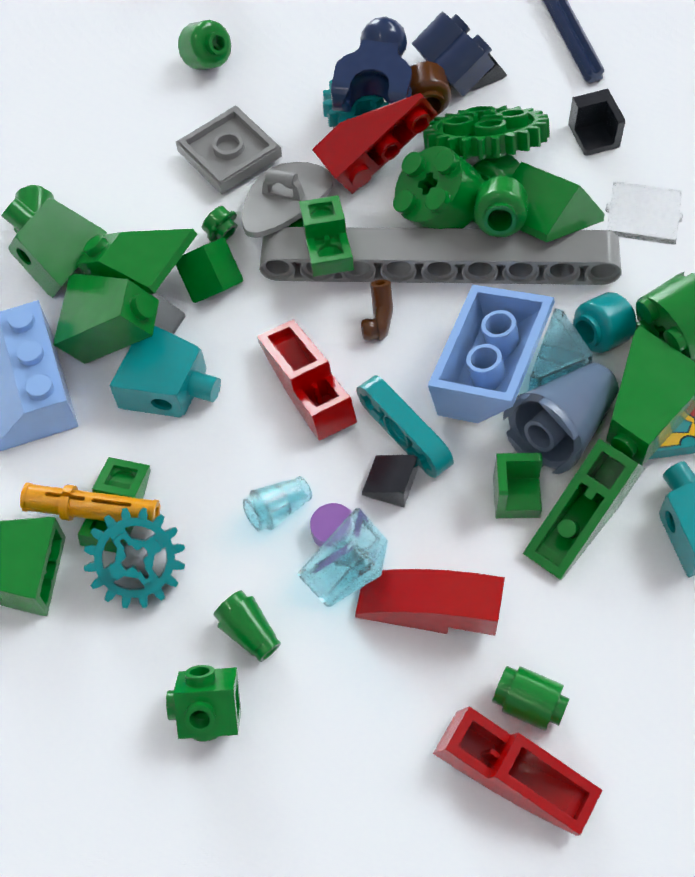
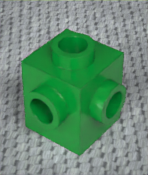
(205, 703)

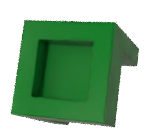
(209, 270)
(517, 485)

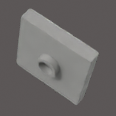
(228, 149)

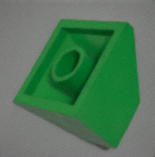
(136, 255)

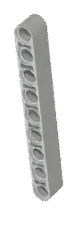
(452, 257)

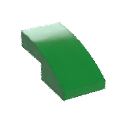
(326, 236)
(121, 479)

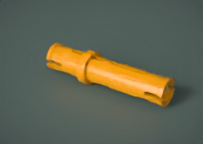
(71, 503)

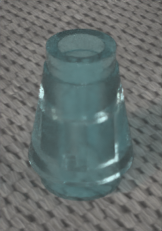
(276, 502)

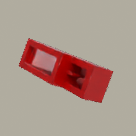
(308, 379)
(433, 600)
(518, 770)

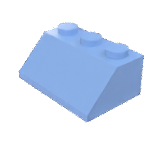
(488, 353)
(31, 379)

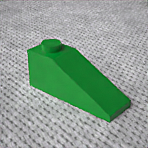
(583, 508)

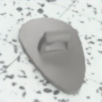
(277, 193)

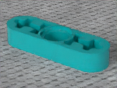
(405, 426)

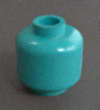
(605, 322)

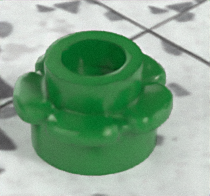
(219, 224)

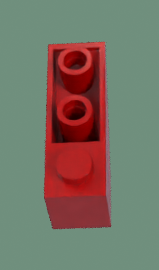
(370, 140)

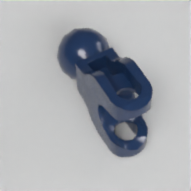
(373, 67)

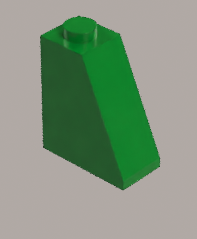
(103, 316)
(652, 397)

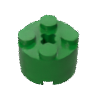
(437, 189)
(670, 313)

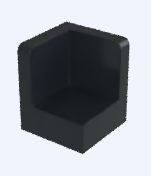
(596, 122)

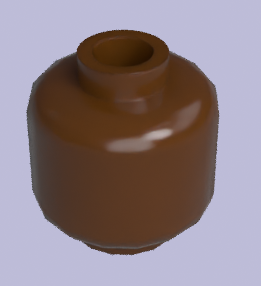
(432, 83)

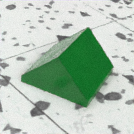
(555, 204)

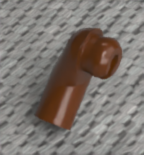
(382, 311)

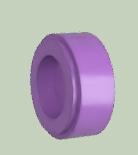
(327, 520)

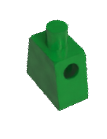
(49, 241)
(29, 563)

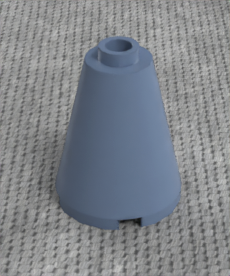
(562, 415)

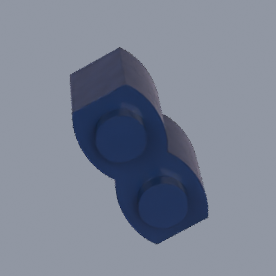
(451, 47)

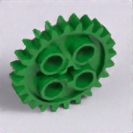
(488, 131)

